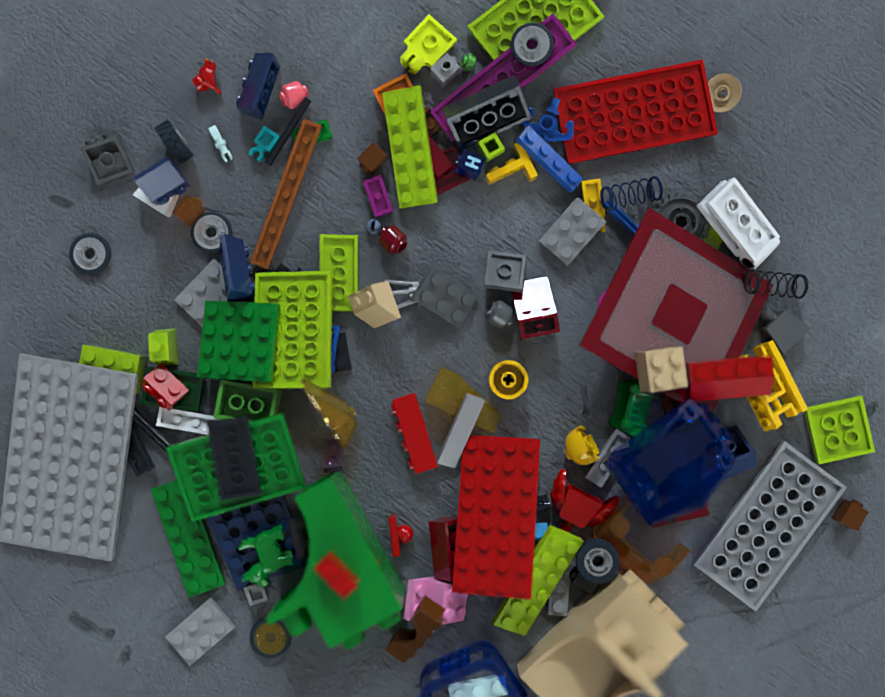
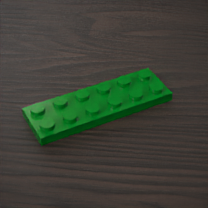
(188, 541)

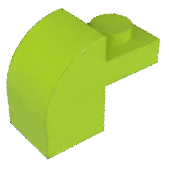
(490, 147)

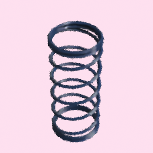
(649, 186)

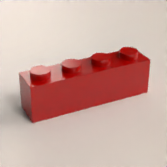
(414, 432)

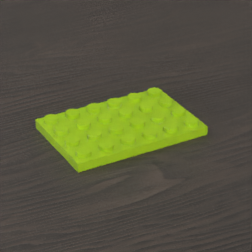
(497, 25)
(303, 326)

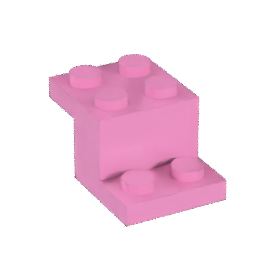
(438, 591)

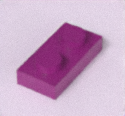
(378, 196)

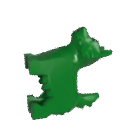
(269, 554)

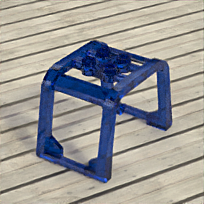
(458, 666)

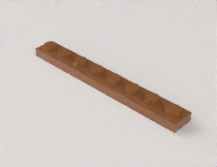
(286, 194)

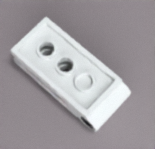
(739, 223)

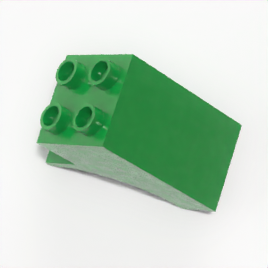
(341, 526)

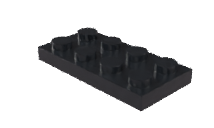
(234, 457)

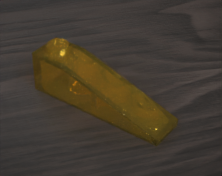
(449, 393)
(334, 412)

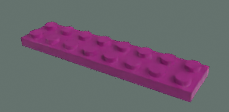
(507, 66)

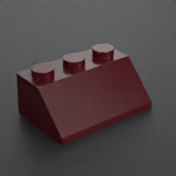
(443, 546)

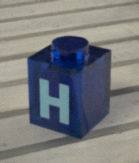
(469, 164)

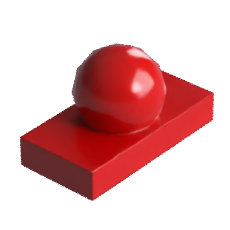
(401, 534)

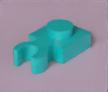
(265, 142)

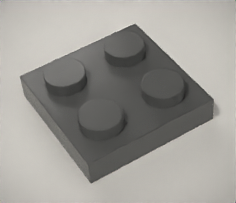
(504, 271)

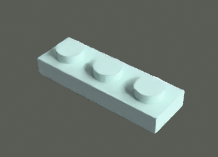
(479, 687)

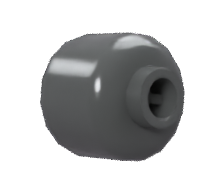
(499, 314)

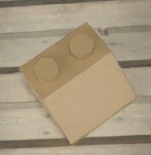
(375, 304)

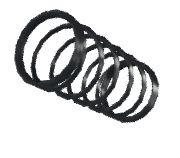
(758, 284)

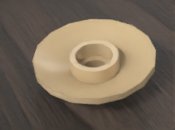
(722, 83)

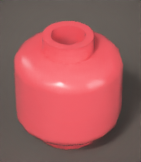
(293, 94)

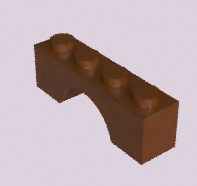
(426, 618)

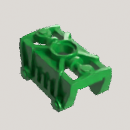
(630, 408)

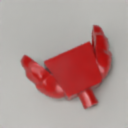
(579, 506)

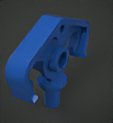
(548, 124)

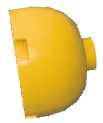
(581, 447)

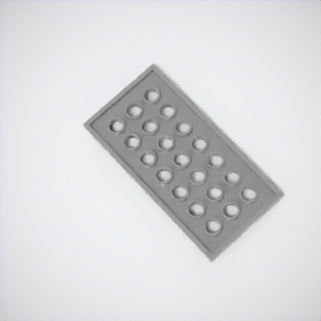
(782, 523)

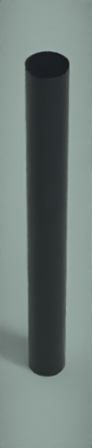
(288, 131)

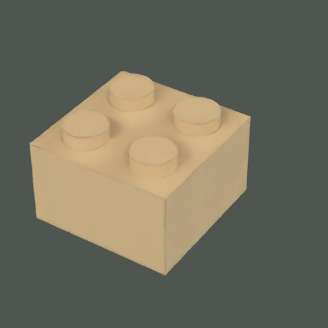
(661, 369)

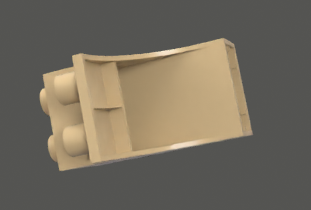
(606, 644)

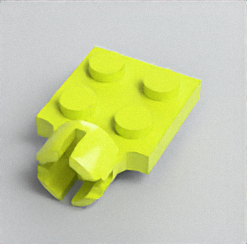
(426, 45)

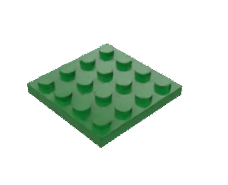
(238, 341)

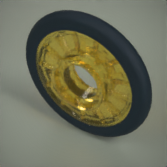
(270, 649)

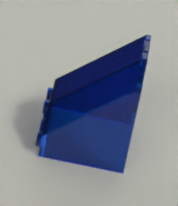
(673, 462)

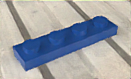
(549, 159)

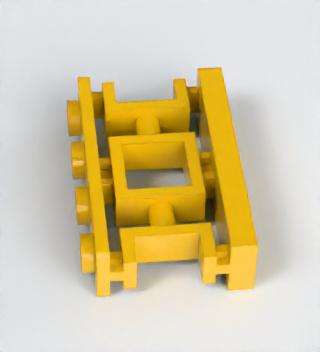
(782, 385)

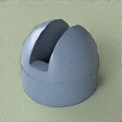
(377, 228)

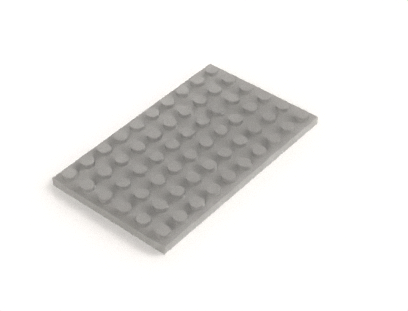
(67, 457)

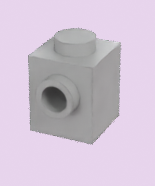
(445, 69)

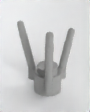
(414, 285)

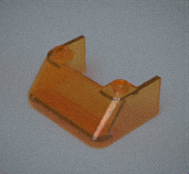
(616, 528)

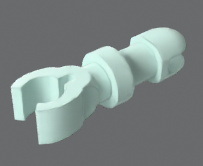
(219, 143)

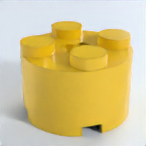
(514, 388)

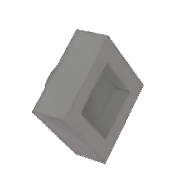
(256, 594)

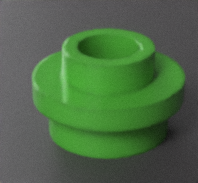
(468, 62)

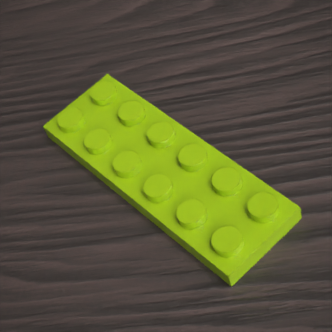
(410, 147)
(550, 562)

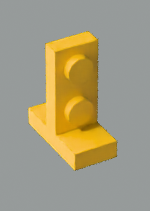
(512, 166)

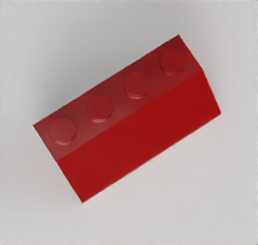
(730, 378)

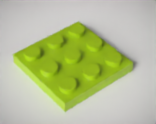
(839, 429)

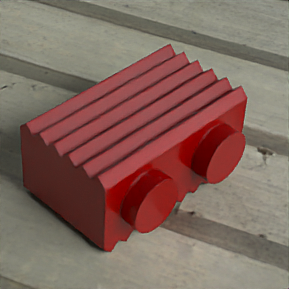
(336, 575)

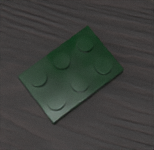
(191, 400)

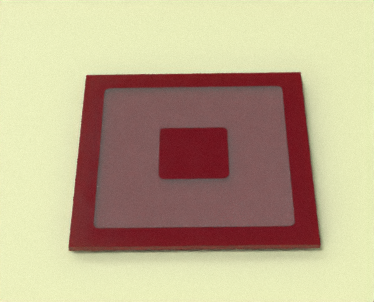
(674, 295)

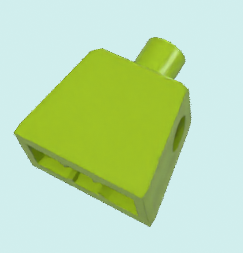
(163, 347)

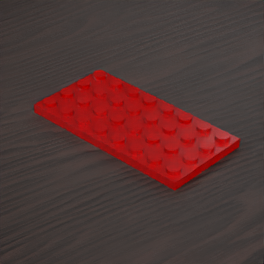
(636, 111)
(497, 517)

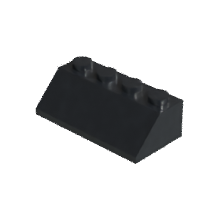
(487, 112)

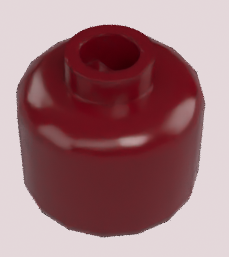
(393, 240)

